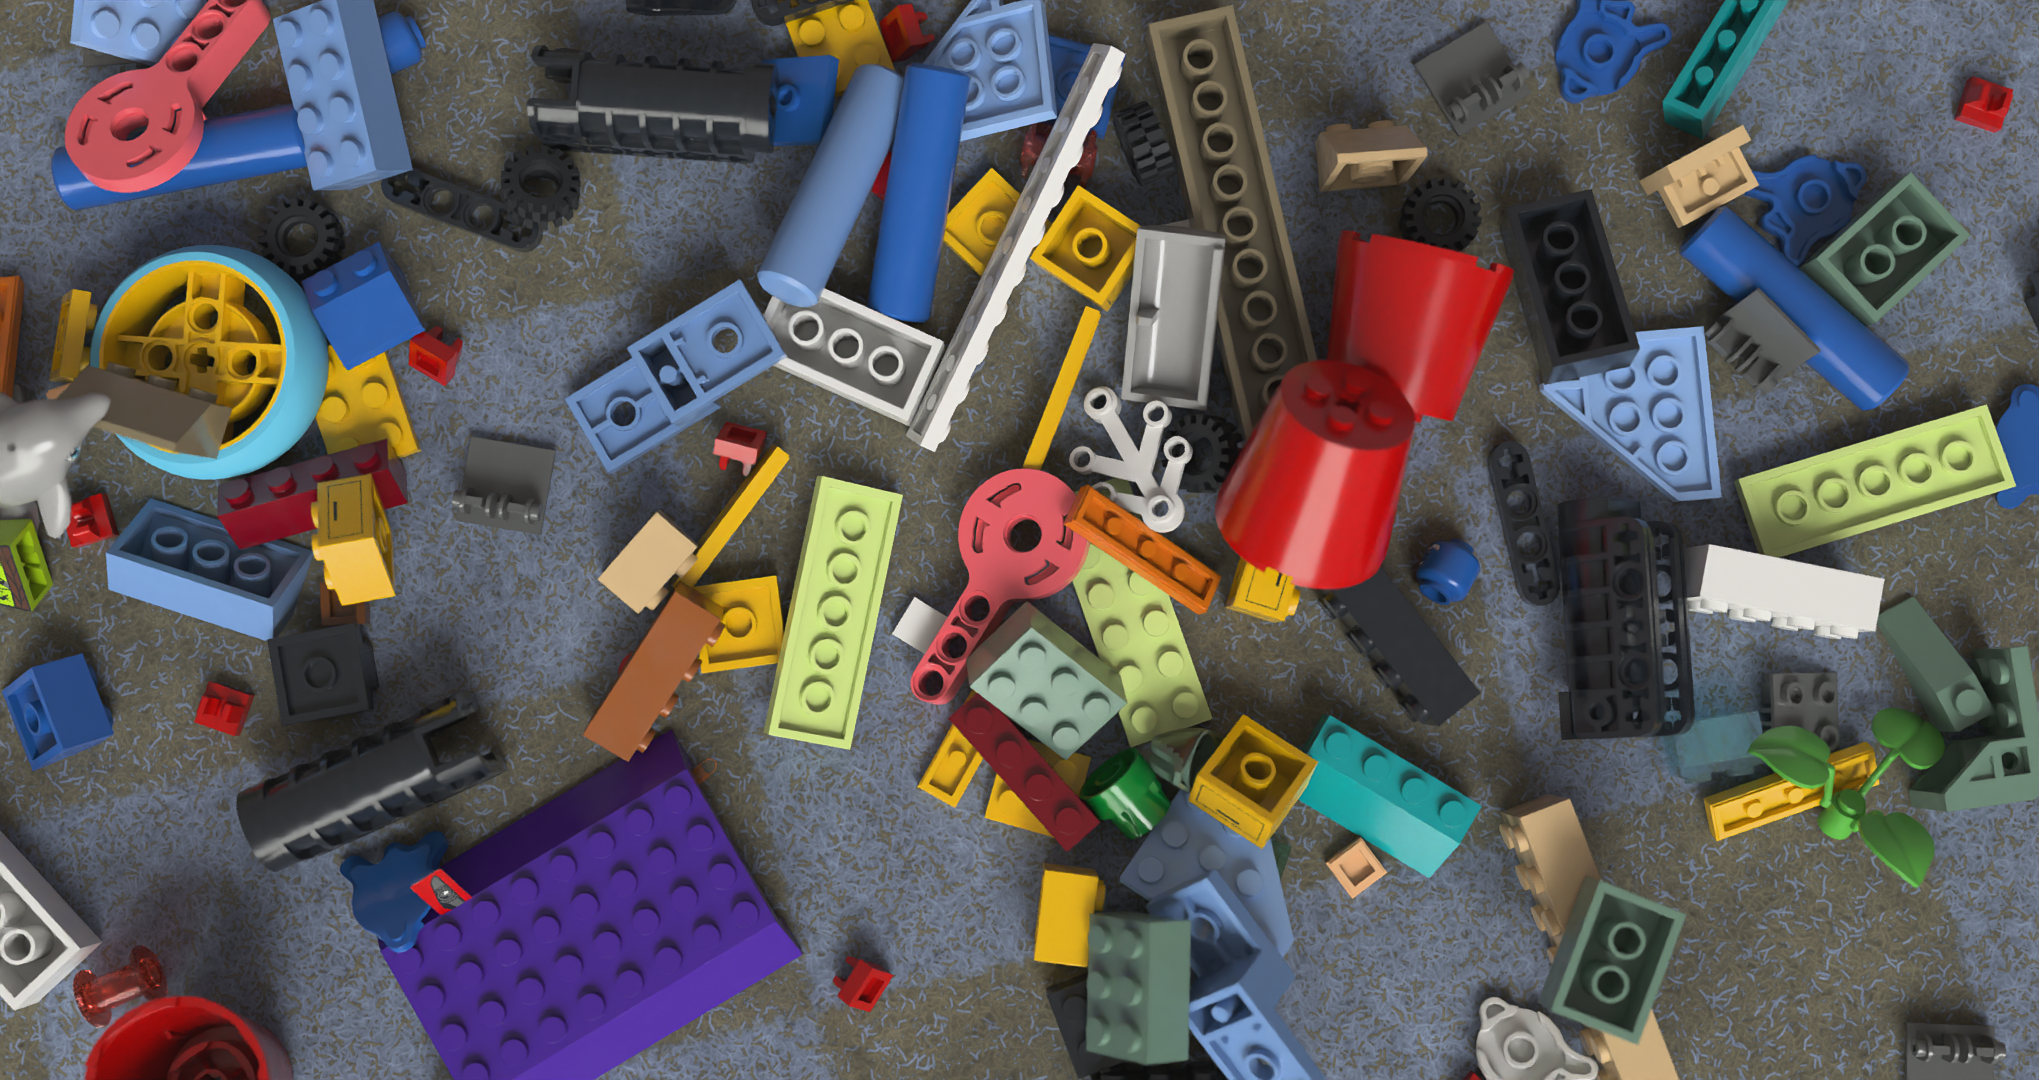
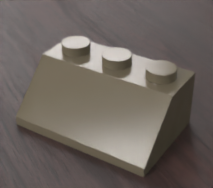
(154, 410)

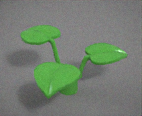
(1894, 838)

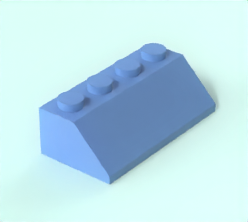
(199, 571)

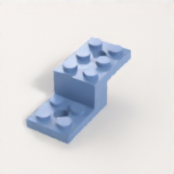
(675, 376)
(1236, 984)

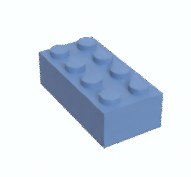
(342, 93)

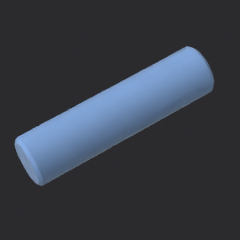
(834, 188)

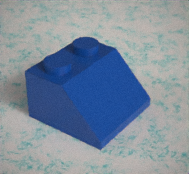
(363, 305)
(58, 710)

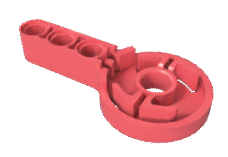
(150, 96)
(1000, 570)

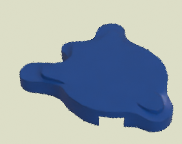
(1603, 48)
(1807, 201)
(2020, 442)
(383, 891)

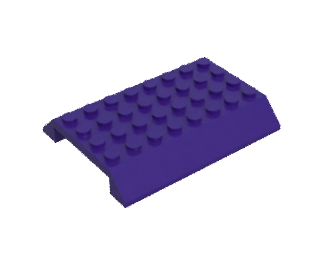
(591, 929)

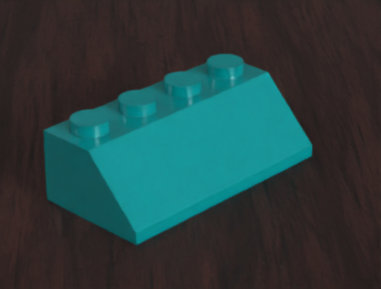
(1384, 797)

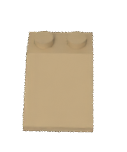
(1368, 156)

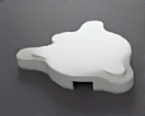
(1526, 1046)

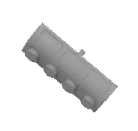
(1173, 315)

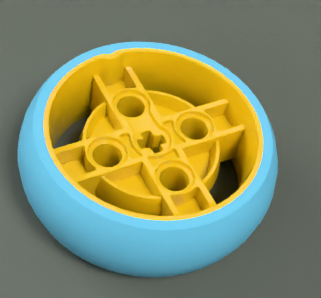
(217, 281)

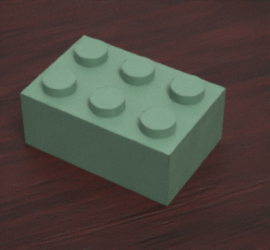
(1886, 249)
(1046, 681)
(1611, 959)
(1138, 986)

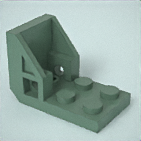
(1995, 765)

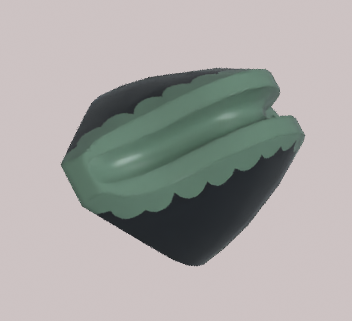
(1182, 754)

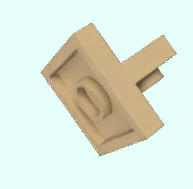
(1704, 178)

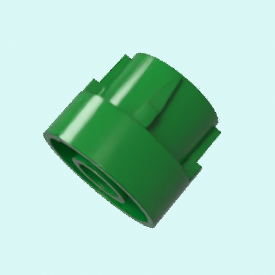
(1126, 793)

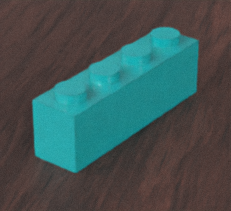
(1719, 63)

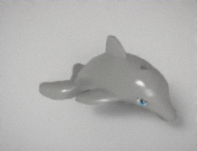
(36, 453)

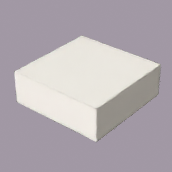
(919, 625)

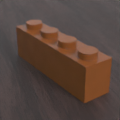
(654, 672)

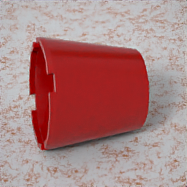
(1414, 316)
(1320, 476)
(187, 1042)

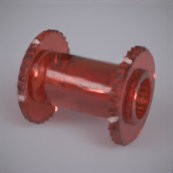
(1034, 145)
(101, 994)

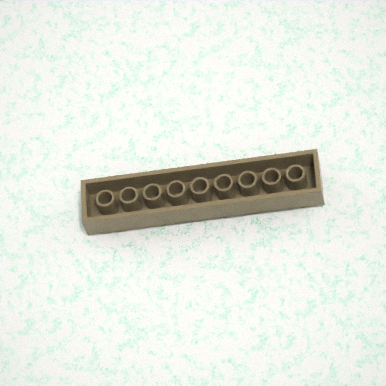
(1232, 192)

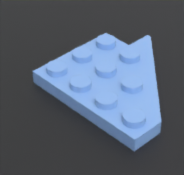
(132, 28)
(1007, 61)
(1654, 413)
(1194, 842)

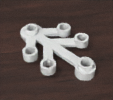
(1137, 463)

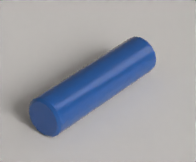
(230, 150)
(918, 192)
(1743, 260)

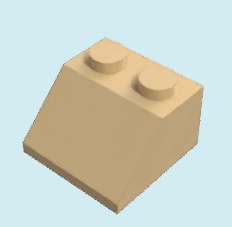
(649, 563)

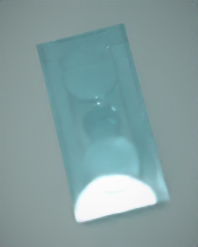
(1714, 746)

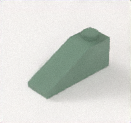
(1934, 668)

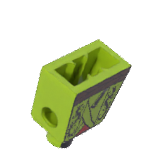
(22, 566)

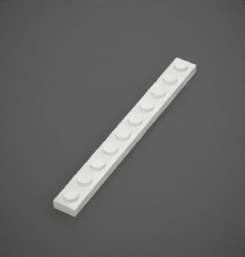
(1020, 235)

